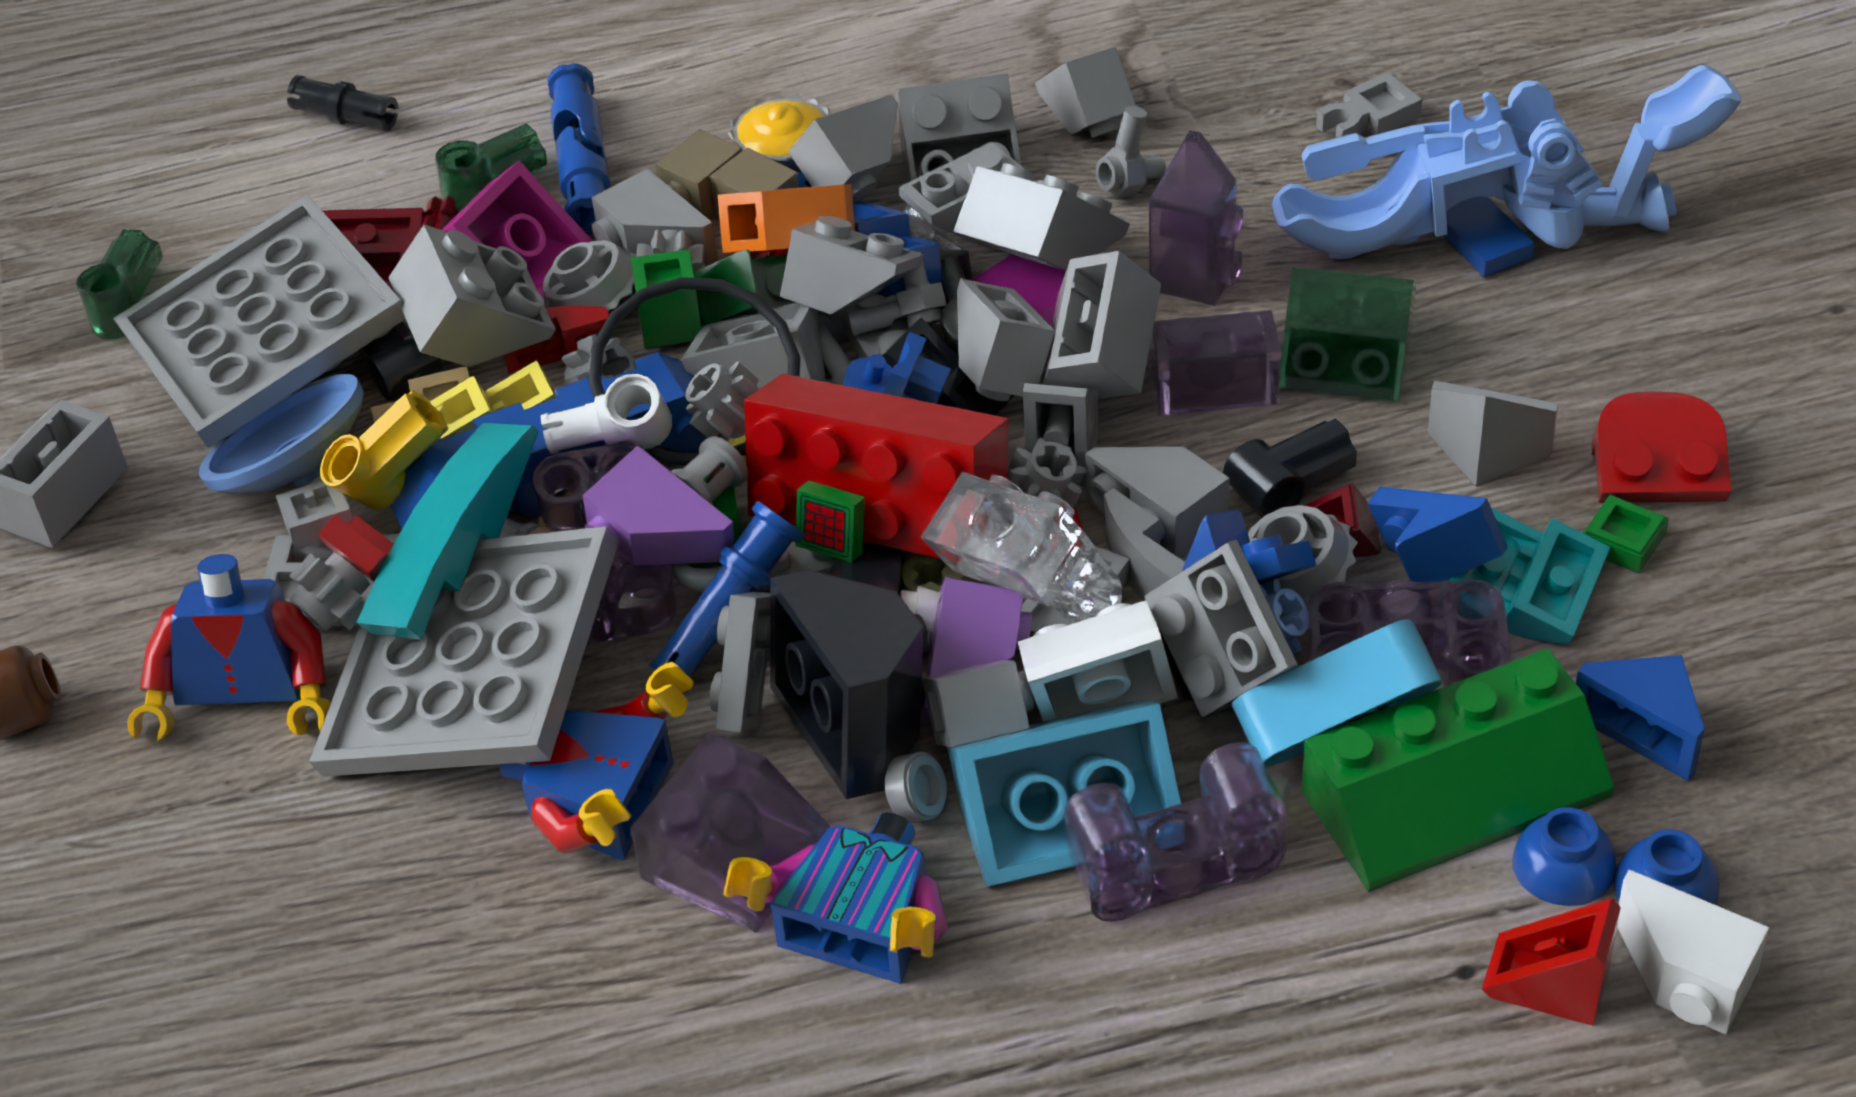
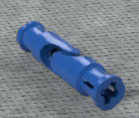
(578, 141)

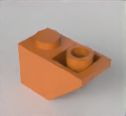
(767, 217)

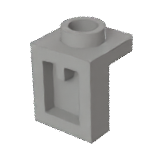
(309, 510)

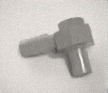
(1123, 168)
(917, 301)

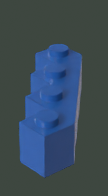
(661, 369)

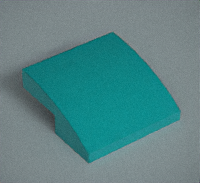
(1543, 577)

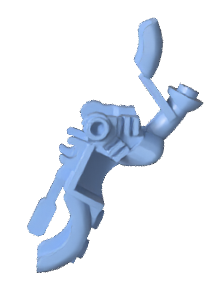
(1502, 153)

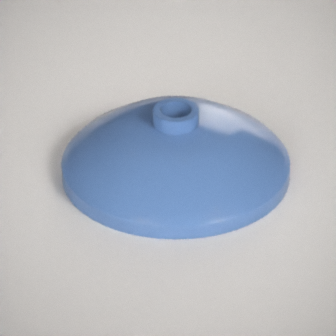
(285, 440)

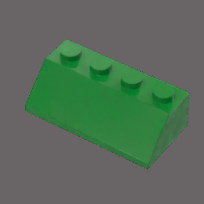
(1455, 768)

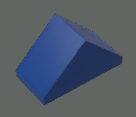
(1647, 709)

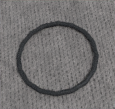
(670, 286)

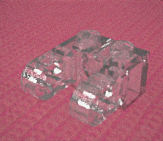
(1022, 545)

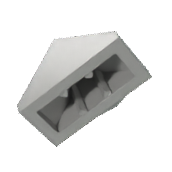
(1490, 430)

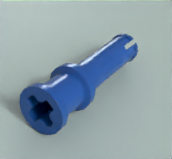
(743, 569)

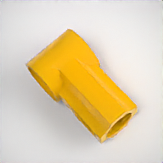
(375, 463)

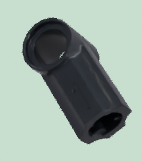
(396, 360)
(1282, 473)

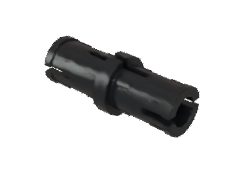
(342, 103)

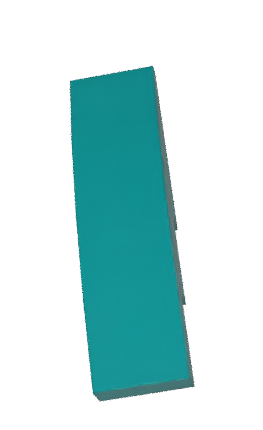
(441, 534)

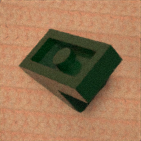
(758, 276)

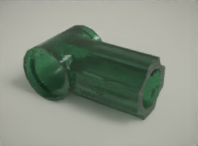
(469, 167)
(118, 280)

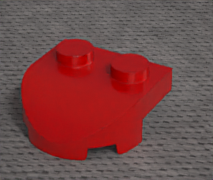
(1661, 449)

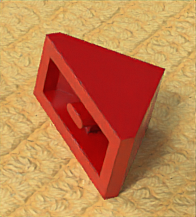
(1556, 962)

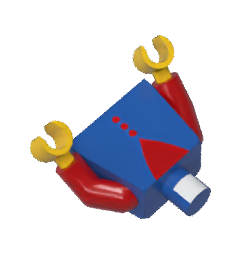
(229, 646)
(604, 768)

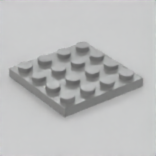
(260, 319)
(486, 673)

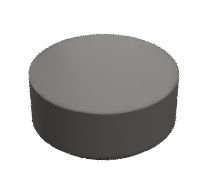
(916, 787)

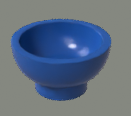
(1565, 858)
(1674, 861)

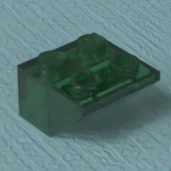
(1347, 333)

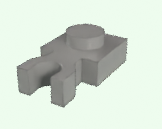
(1372, 106)

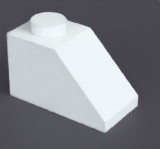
(1689, 950)

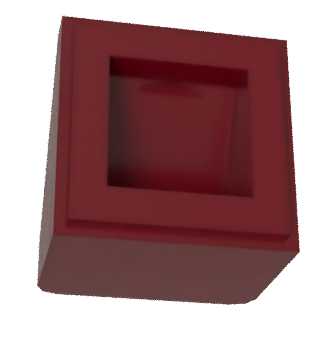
(1352, 509)

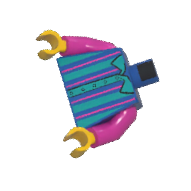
(850, 898)

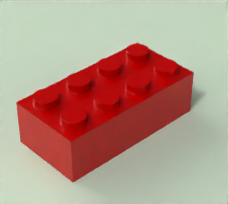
(868, 444)

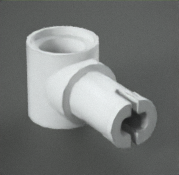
(607, 418)

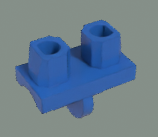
(910, 377)

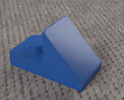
(1437, 531)
(1266, 556)

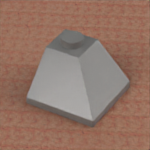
(758, 346)

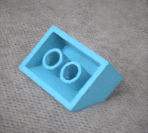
(1020, 782)

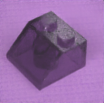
(1195, 225)
(1215, 362)
(717, 810)

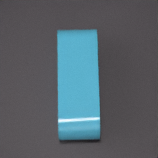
(1336, 690)

